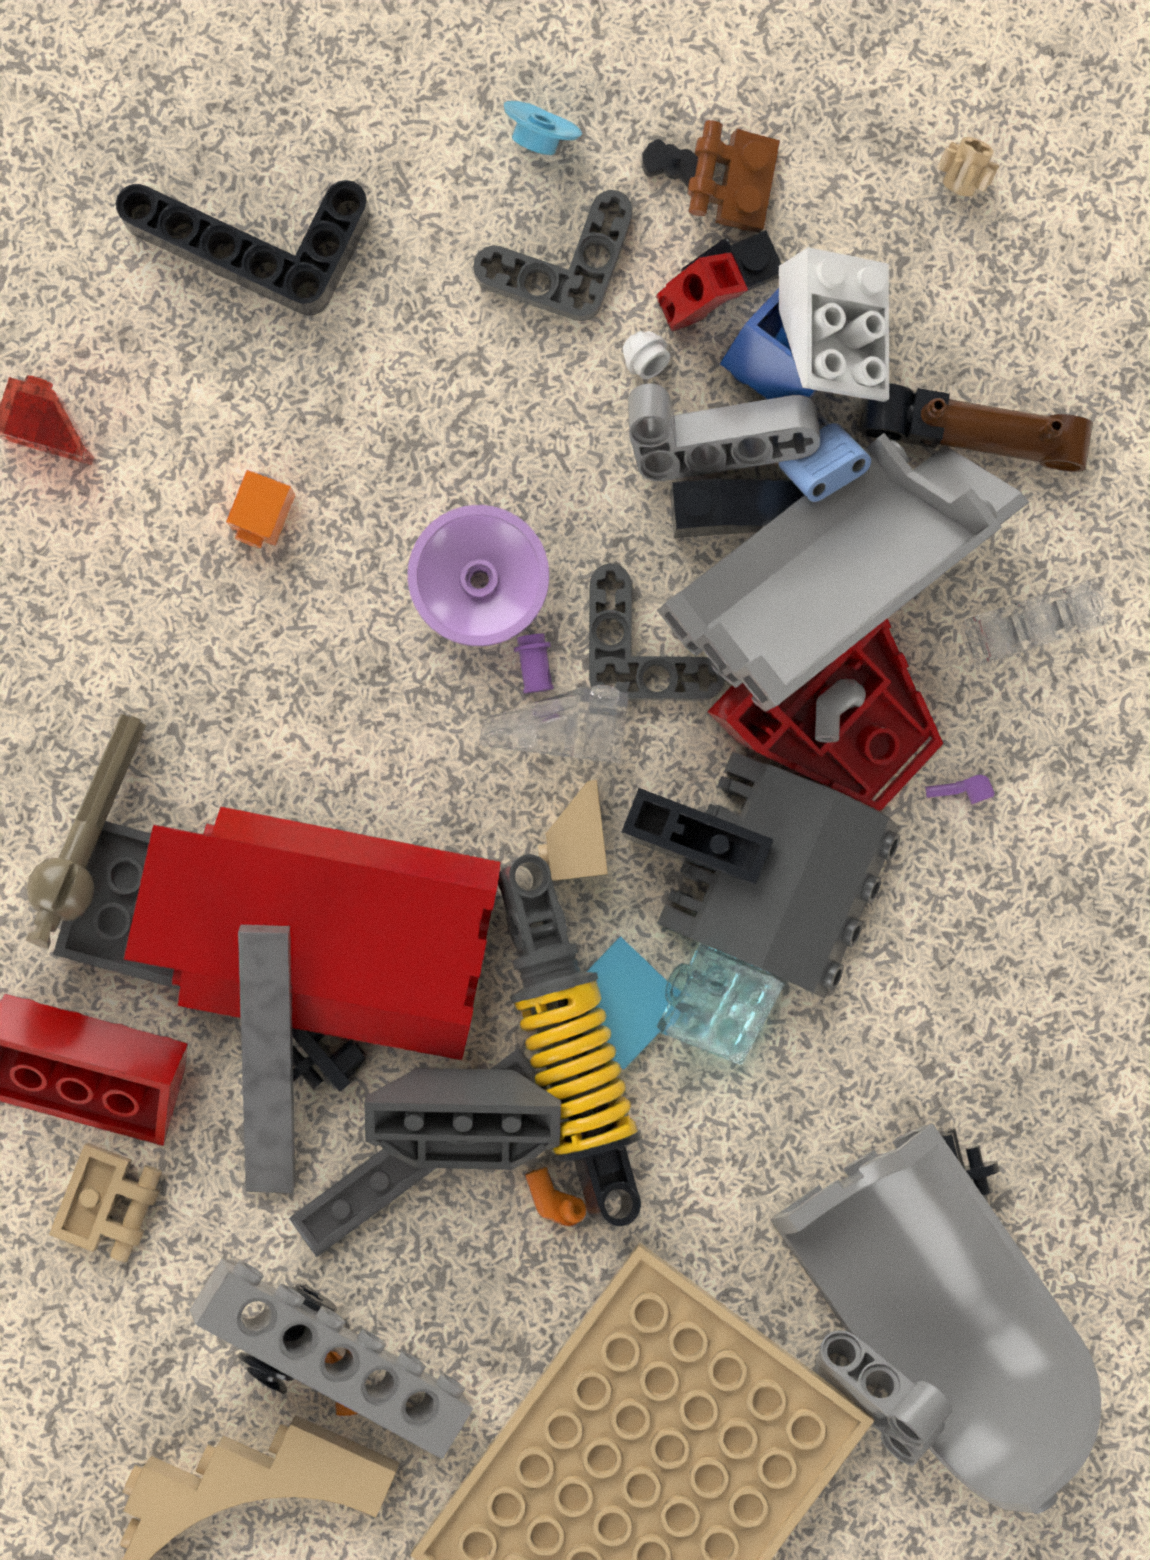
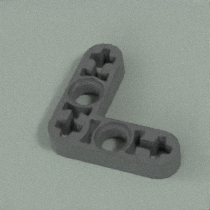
(563, 280)
(620, 654)

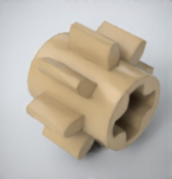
(968, 166)

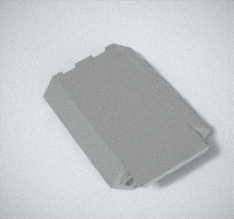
(837, 568)

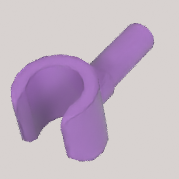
(977, 789)

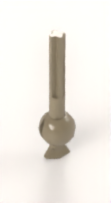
(62, 885)

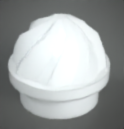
(646, 354)

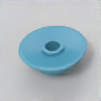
(538, 128)

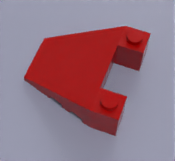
(872, 737)

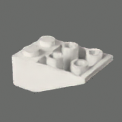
(837, 322)

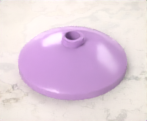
(470, 543)

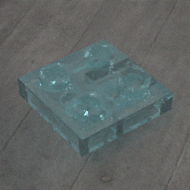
(718, 1003)

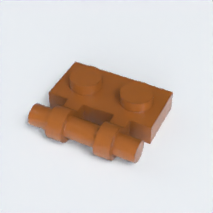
(746, 178)

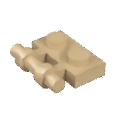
(92, 1196)

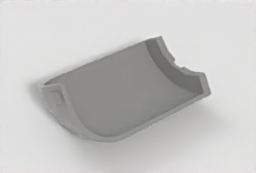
(952, 1302)

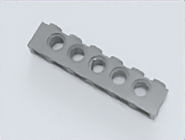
(428, 1425)

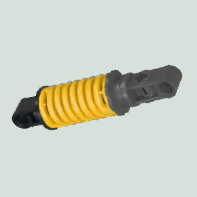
(561, 1008)

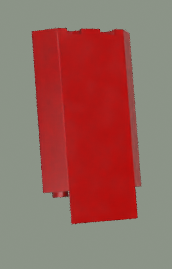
(378, 926)

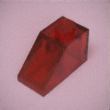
(41, 420)

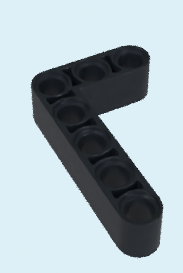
(251, 251)

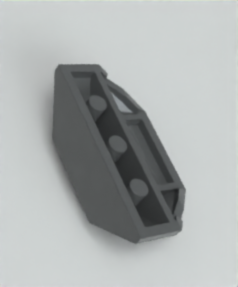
(463, 1119)

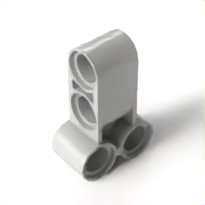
(906, 1418)

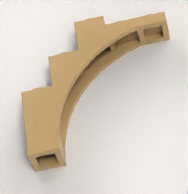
(307, 1465)

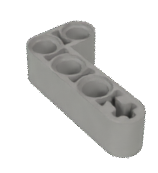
(717, 438)

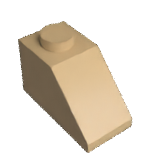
(576, 839)

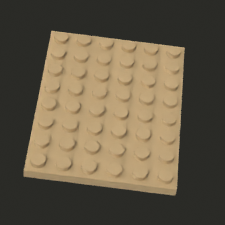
(653, 1439)

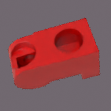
(700, 290)

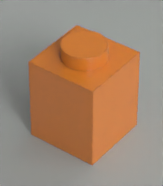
(260, 509)

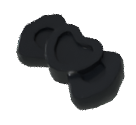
(670, 160)

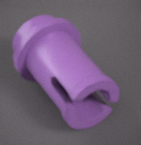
(534, 662)

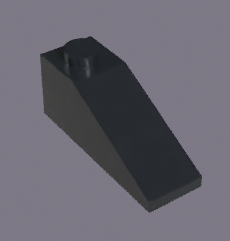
(728, 505)
(696, 837)

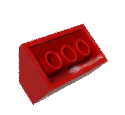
(89, 1069)

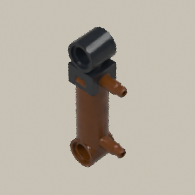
(933, 420)

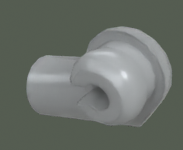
(832, 703)

